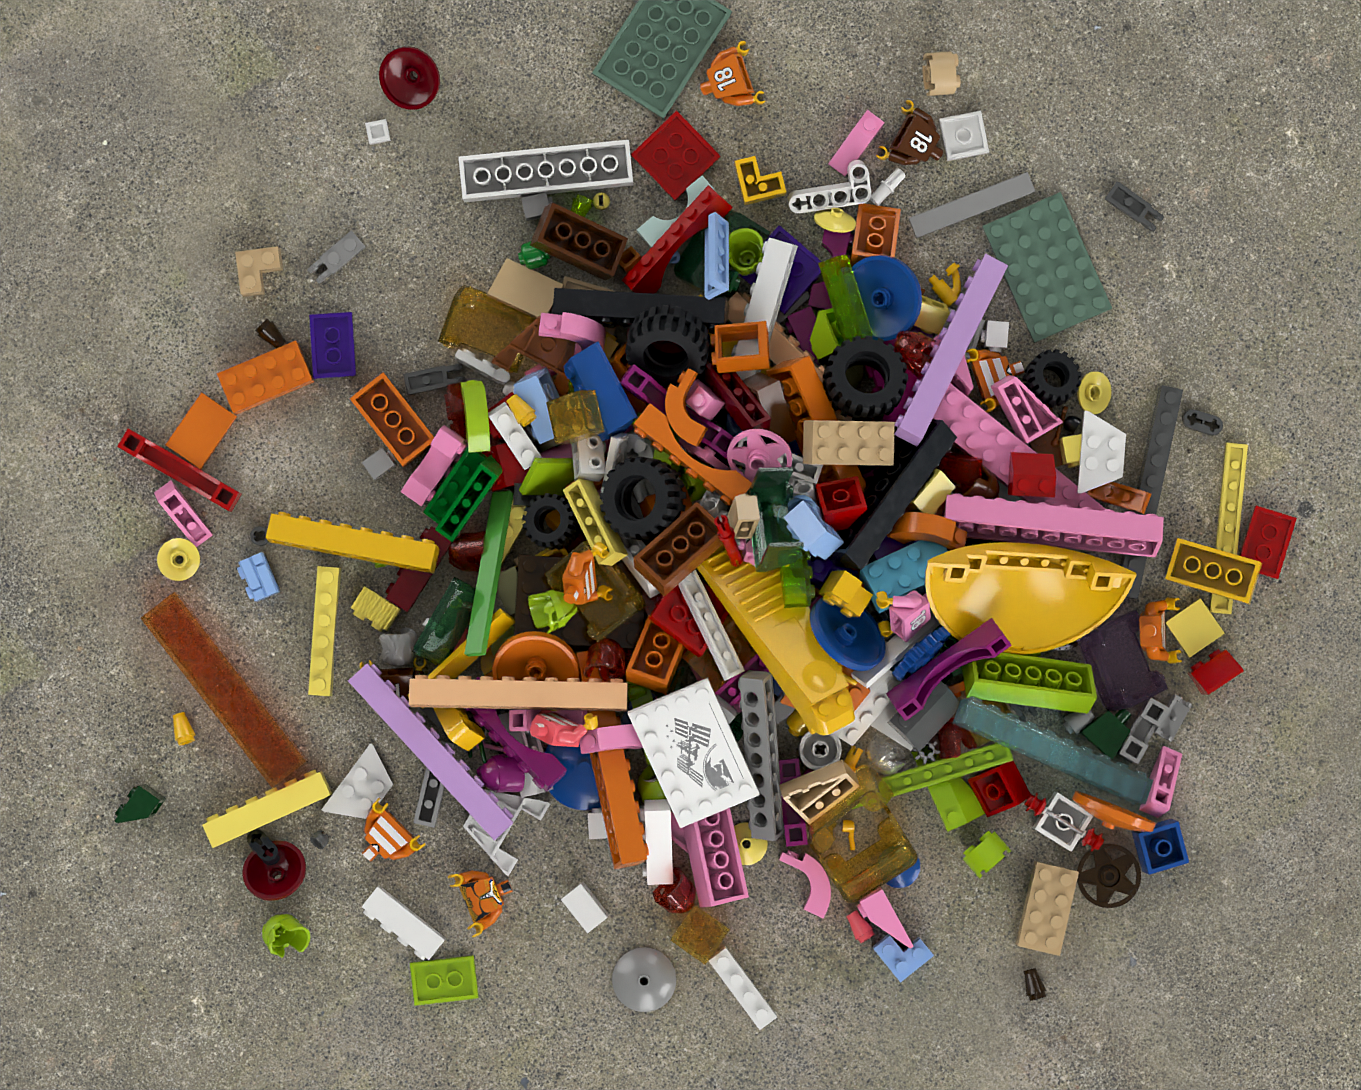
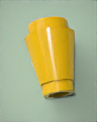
(521, 410)
(183, 730)

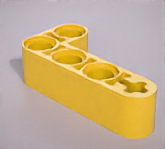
(459, 727)

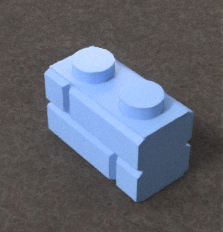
(258, 577)

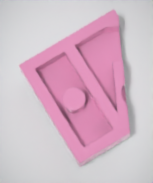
(705, 454)

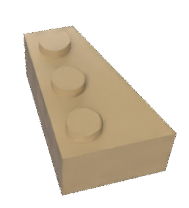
(819, 790)

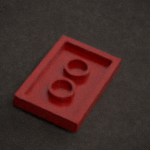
(1268, 539)

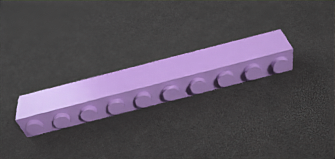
(951, 349)
(431, 751)

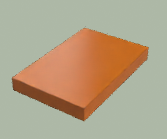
(201, 430)

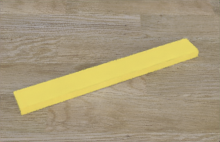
(1230, 512)

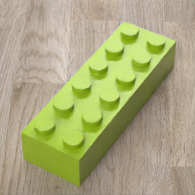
(1031, 682)

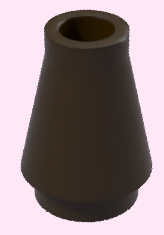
(270, 333)
(1034, 986)

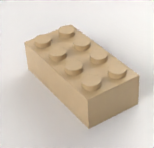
(848, 442)
(1047, 908)

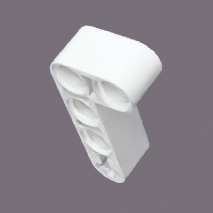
(829, 191)

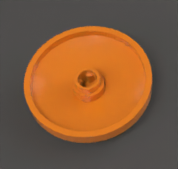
(535, 656)
(1112, 814)

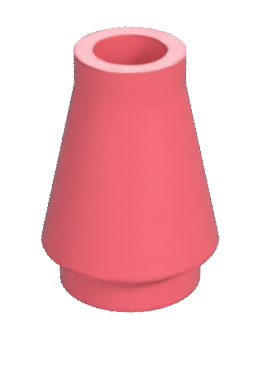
(861, 928)

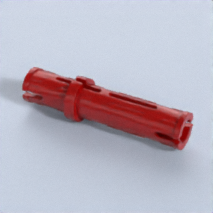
(727, 536)

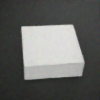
(377, 131)

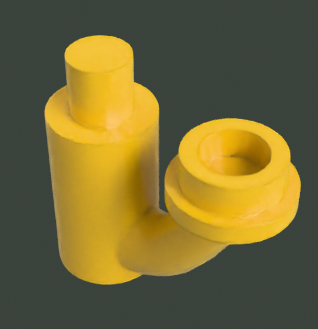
(943, 290)

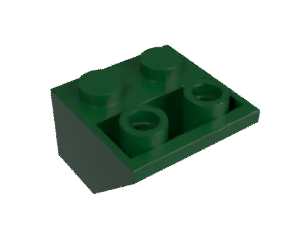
(142, 804)

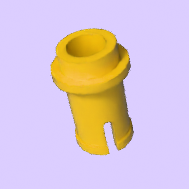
(851, 759)

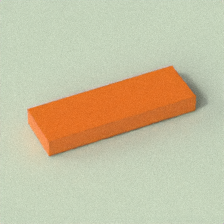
(1121, 496)

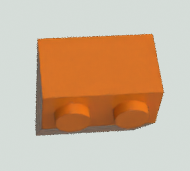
(875, 232)

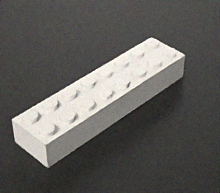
(545, 170)

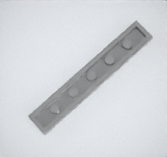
(972, 205)

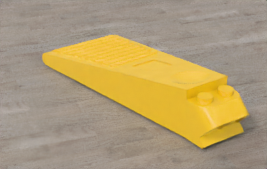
(782, 641)

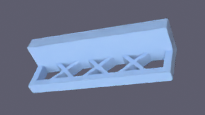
(716, 256)

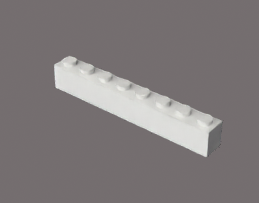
(766, 294)

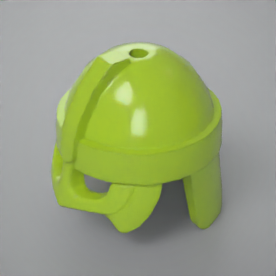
(745, 247)
(550, 610)
(283, 931)

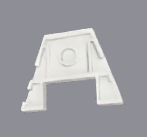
(514, 804)

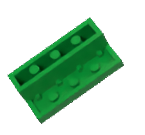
(462, 492)

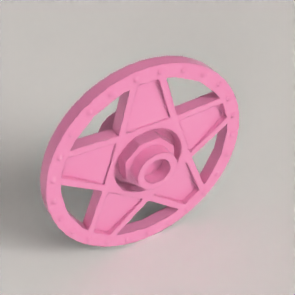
(757, 453)

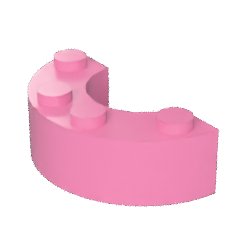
(445, 450)

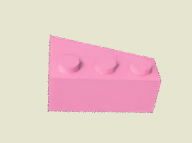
(1023, 409)

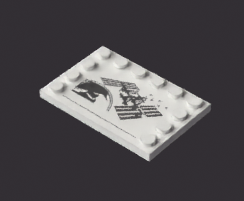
(693, 753)

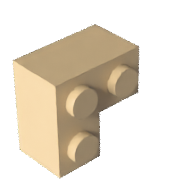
(252, 265)

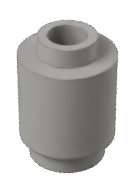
(1076, 722)

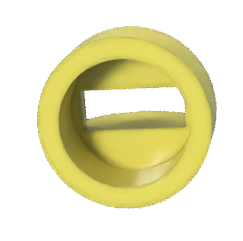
(606, 201)

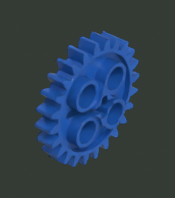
(921, 653)

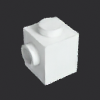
(995, 335)

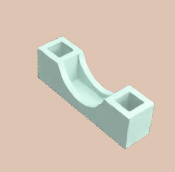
(655, 227)

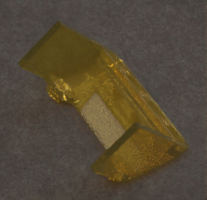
(873, 865)

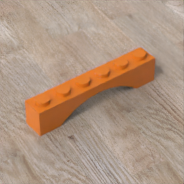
(656, 428)

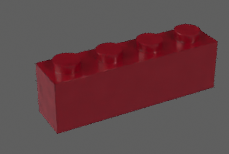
(737, 398)
(412, 582)

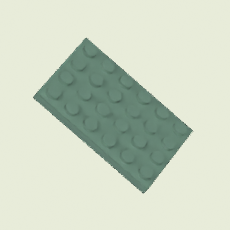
(661, 50)
(1047, 267)

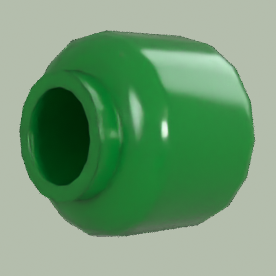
(532, 257)

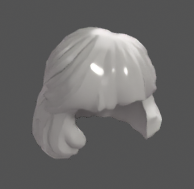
(398, 648)

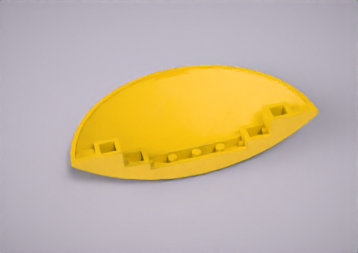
(1030, 590)

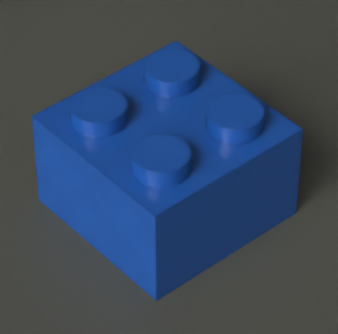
(1161, 848)

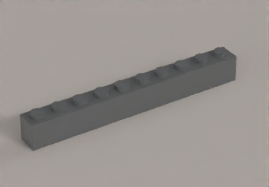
(1154, 467)

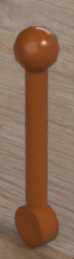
(1055, 442)

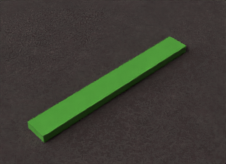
(489, 574)

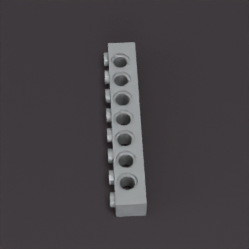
(761, 683)

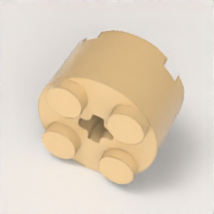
(940, 73)

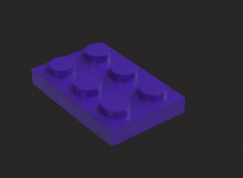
(332, 345)

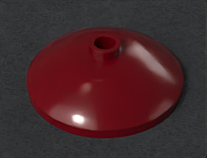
(400, 84)
(261, 877)

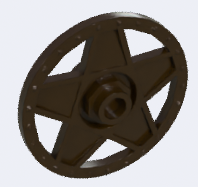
(1109, 876)

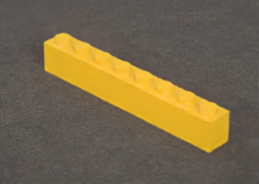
(353, 543)

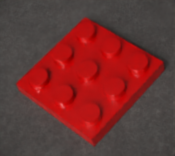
(675, 155)
(677, 620)

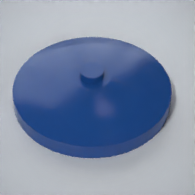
(888, 295)
(849, 641)
(578, 785)

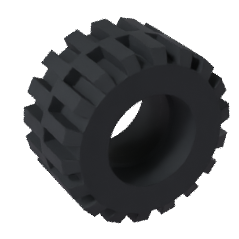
(1063, 367)
(535, 519)

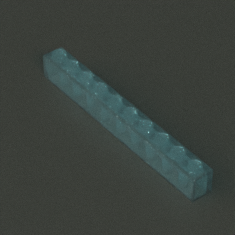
(1053, 751)

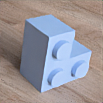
(813, 531)
(904, 961)

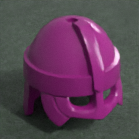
(501, 774)

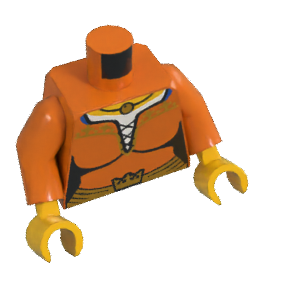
(481, 897)

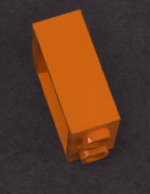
(739, 332)

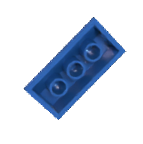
(594, 372)

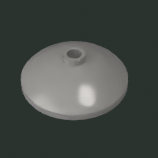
(649, 964)

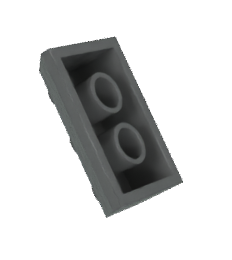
(927, 722)

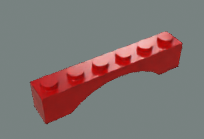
(649, 271)
(179, 470)

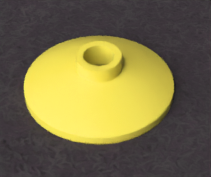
(835, 220)
(1094, 392)
(167, 559)
(757, 848)

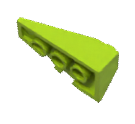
(952, 798)

